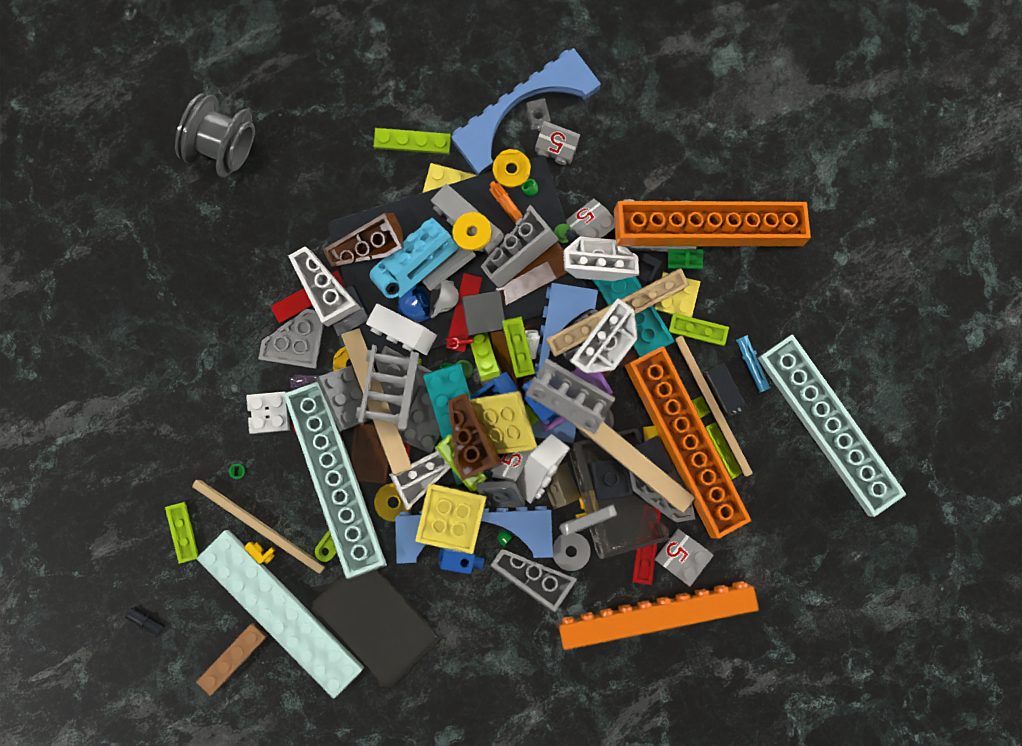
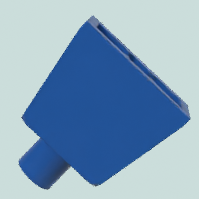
(544, 413)
(450, 560)

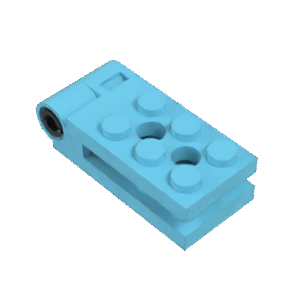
(409, 265)

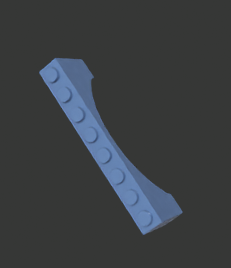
(565, 75)
(564, 305)
(531, 526)

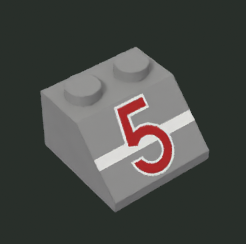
(557, 143)
(592, 221)
(512, 466)
(683, 557)

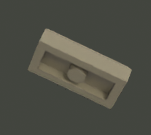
(562, 487)

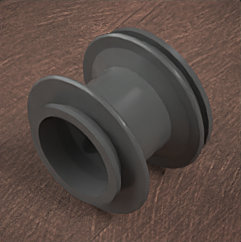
(214, 135)

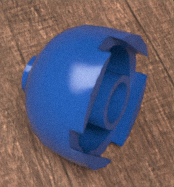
(415, 304)

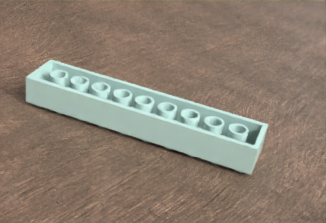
(831, 426)
(335, 481)
(280, 613)

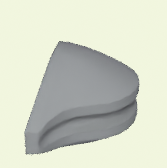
(443, 298)

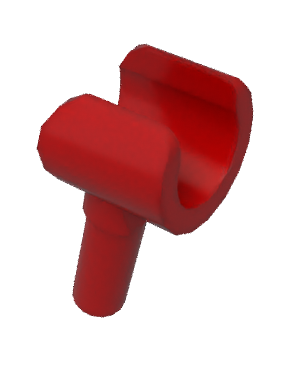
(456, 342)

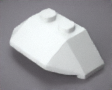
(600, 260)
(608, 340)

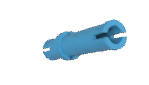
(753, 363)

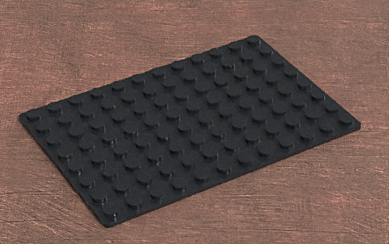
(417, 209)

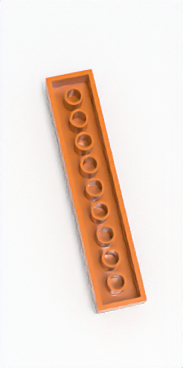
(711, 223)
(687, 442)
(658, 615)

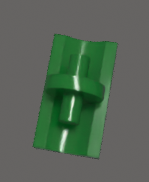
(685, 259)

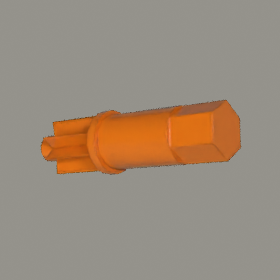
(507, 204)

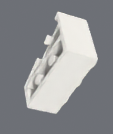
(401, 329)
(540, 468)
(414, 483)

